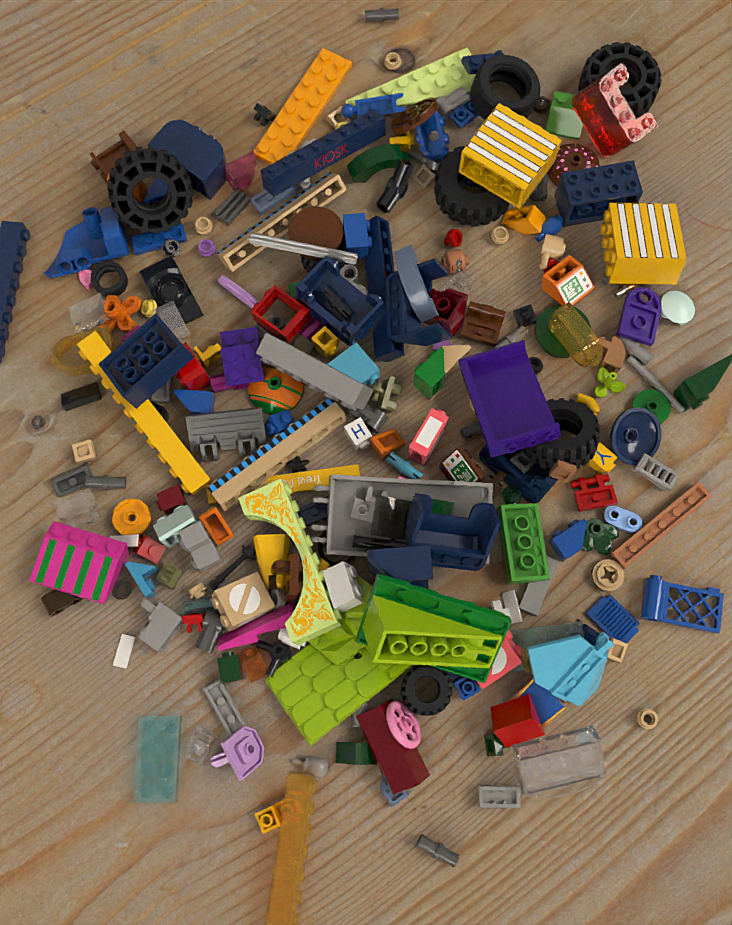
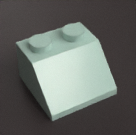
(168, 527)

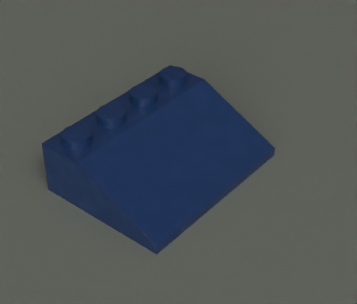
(145, 361)

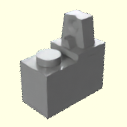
(162, 627)

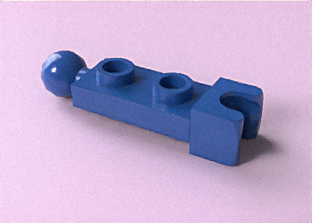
(382, 104)

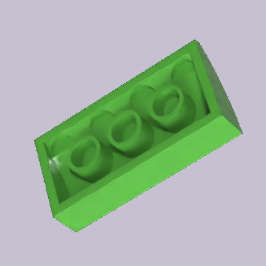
(522, 543)

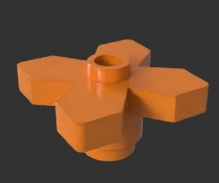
(120, 312)

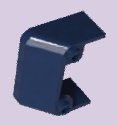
(402, 321)
(403, 563)

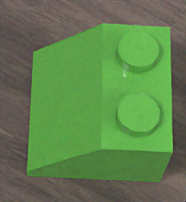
(562, 117)

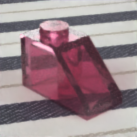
(241, 171)

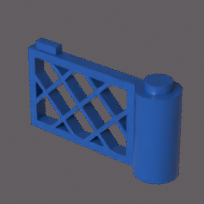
(656, 604)

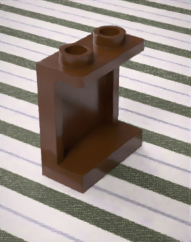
(106, 159)

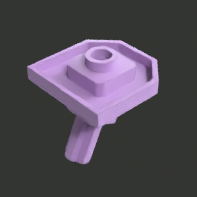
(242, 750)

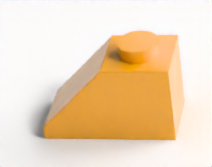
(524, 220)

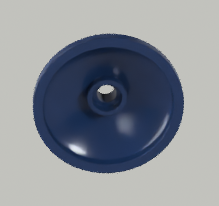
(643, 435)

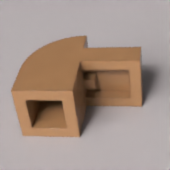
(613, 352)

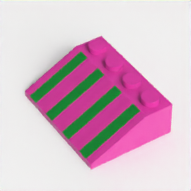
(79, 562)

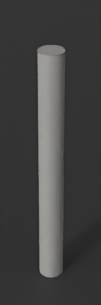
(655, 383)

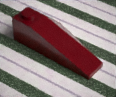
(450, 308)

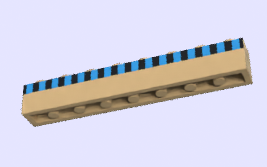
(278, 222)
(275, 454)

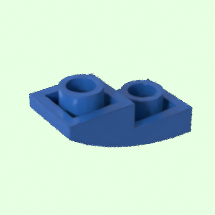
(464, 115)
(465, 686)

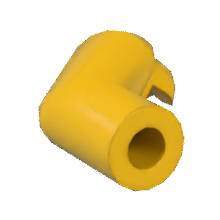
(589, 401)

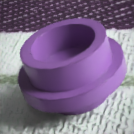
(206, 248)

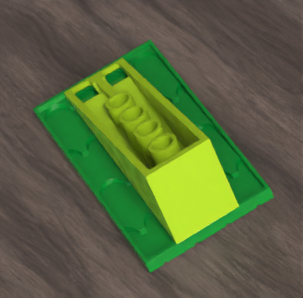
(430, 629)

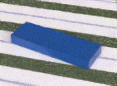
(150, 242)

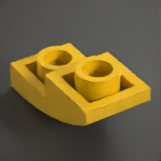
(269, 817)

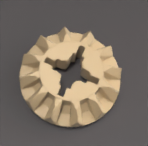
(616, 578)

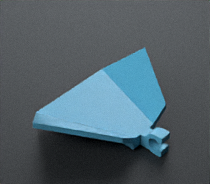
(570, 666)

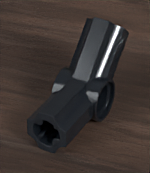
(396, 186)

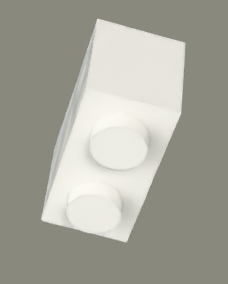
(343, 586)

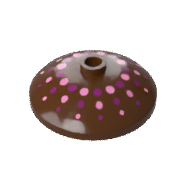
(565, 160)

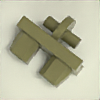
(388, 387)

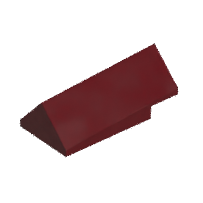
(399, 764)

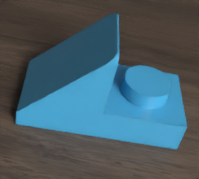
(140, 573)

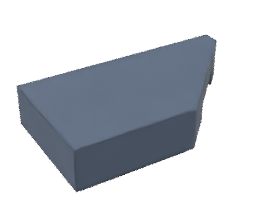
(391, 798)

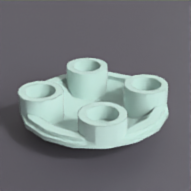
(677, 307)

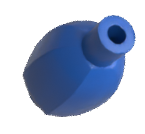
(550, 226)

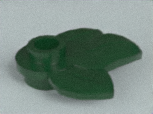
(601, 538)

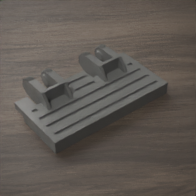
(226, 428)

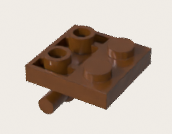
(482, 323)
(290, 569)

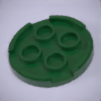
(546, 338)

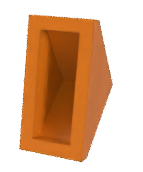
(386, 443)
(216, 525)

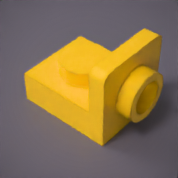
(403, 142)
(210, 355)

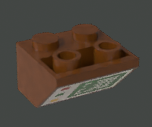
(460, 467)

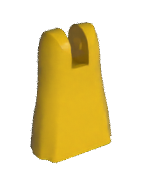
(268, 550)

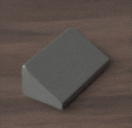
(71, 479)

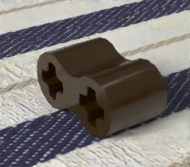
(58, 601)

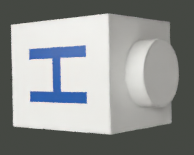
(358, 434)

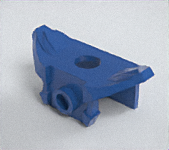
(436, 149)

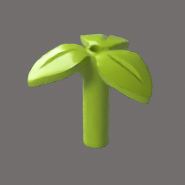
(608, 382)

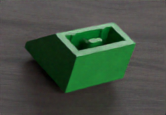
(430, 375)

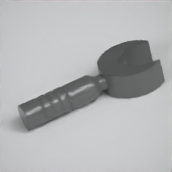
(430, 162)

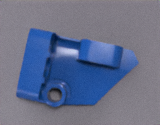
(90, 242)

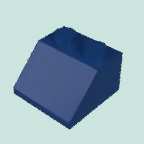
(355, 234)

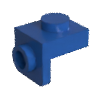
(278, 422)

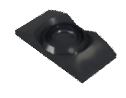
(169, 285)

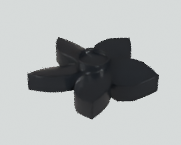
(297, 464)

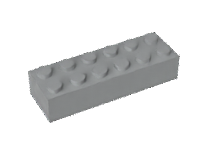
(313, 372)

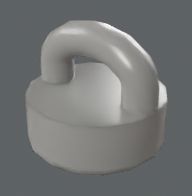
(277, 597)

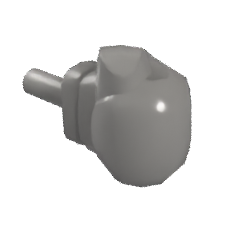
(313, 765)

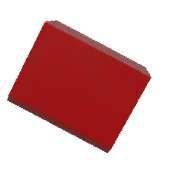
(516, 721)

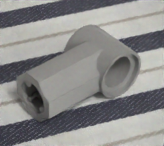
(452, 102)

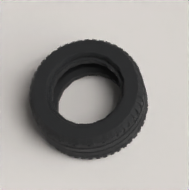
(512, 72)

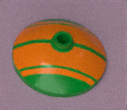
(276, 398)

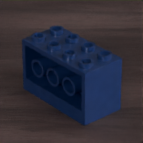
(587, 192)

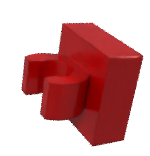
(193, 618)

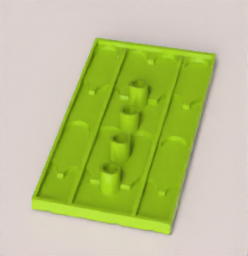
(323, 694)

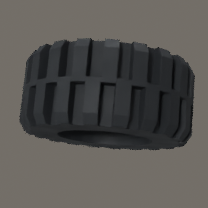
(576, 450)

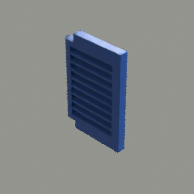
(613, 619)

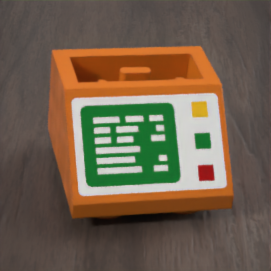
(567, 281)

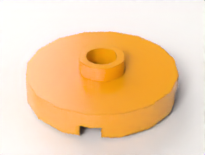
(125, 510)

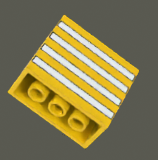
(509, 155)
(642, 243)

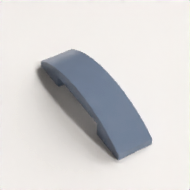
(413, 284)

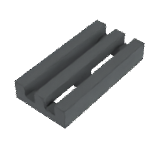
(229, 205)

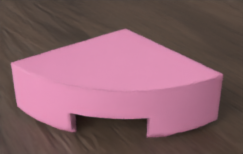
(85, 278)

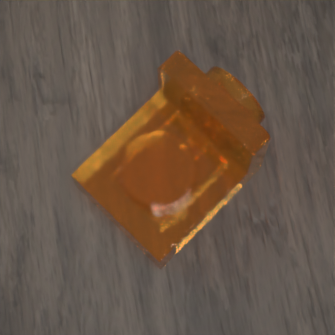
(253, 664)

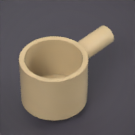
(552, 248)

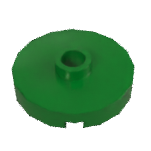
(655, 398)

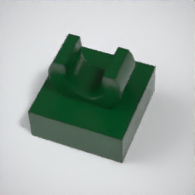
(493, 745)

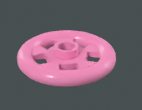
(403, 724)

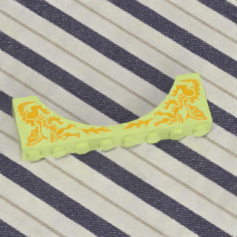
(314, 611)

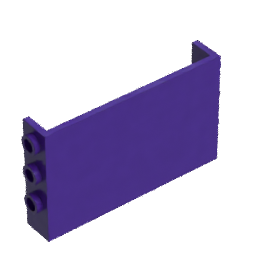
(508, 399)

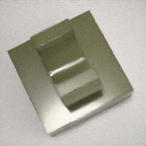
(169, 575)

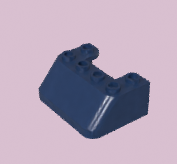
(453, 539)

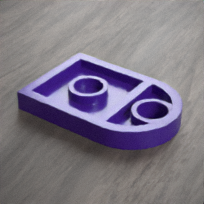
(640, 318)

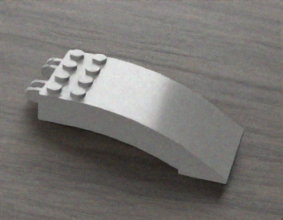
(344, 488)

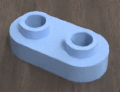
(623, 519)

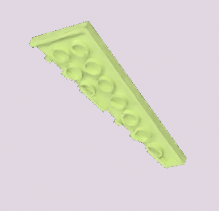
(430, 81)

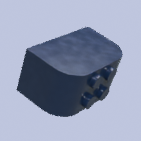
(198, 153)

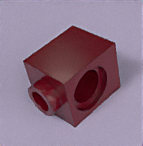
(170, 499)

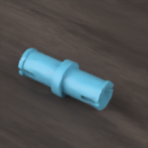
(403, 466)

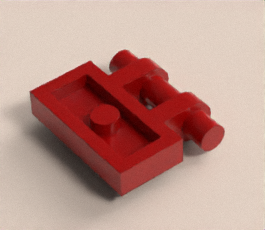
(596, 497)

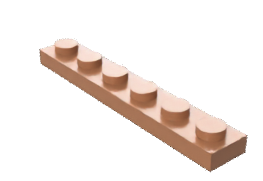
(661, 525)

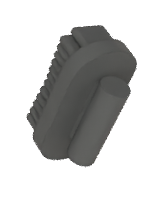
(540, 191)

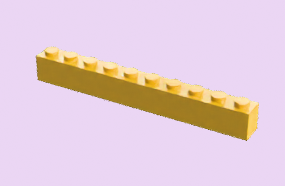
(150, 422)

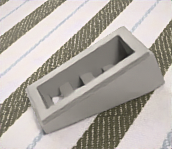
(667, 478)

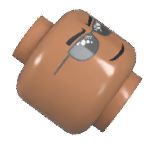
(454, 261)

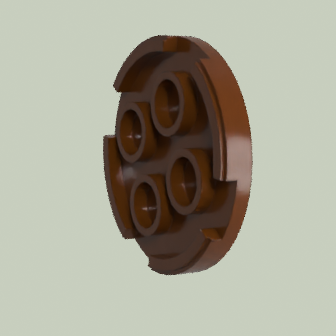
(414, 116)
(316, 227)

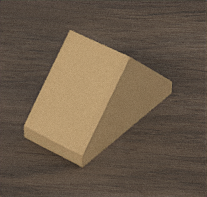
(452, 355)

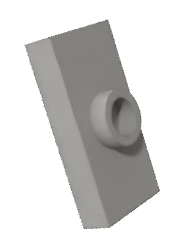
(499, 796)

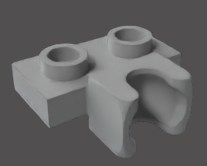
(364, 509)

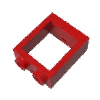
(293, 326)

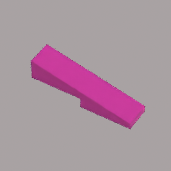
(249, 632)

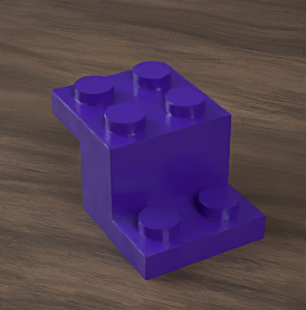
(240, 357)

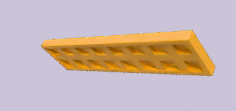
(303, 107)

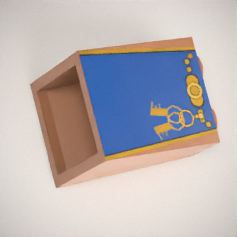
(545, 703)

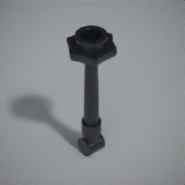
(247, 553)

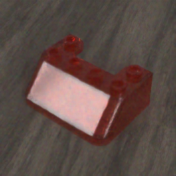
(608, 114)

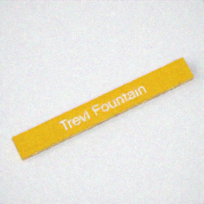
(305, 480)

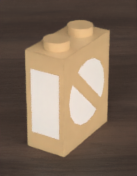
(242, 601)

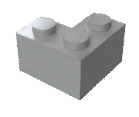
(201, 546)

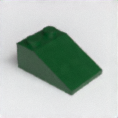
(695, 389)

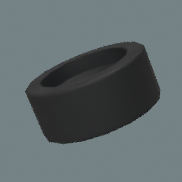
(103, 268)

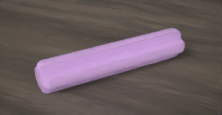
(237, 291)

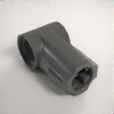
(372, 418)
(211, 630)

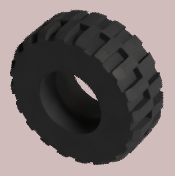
(642, 72)
(146, 164)
(460, 204)

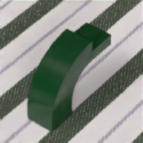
(375, 160)

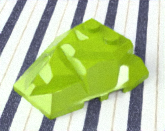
(341, 642)

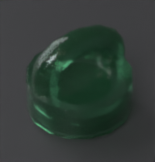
(511, 495)

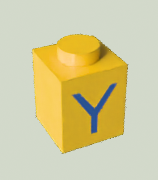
(602, 460)

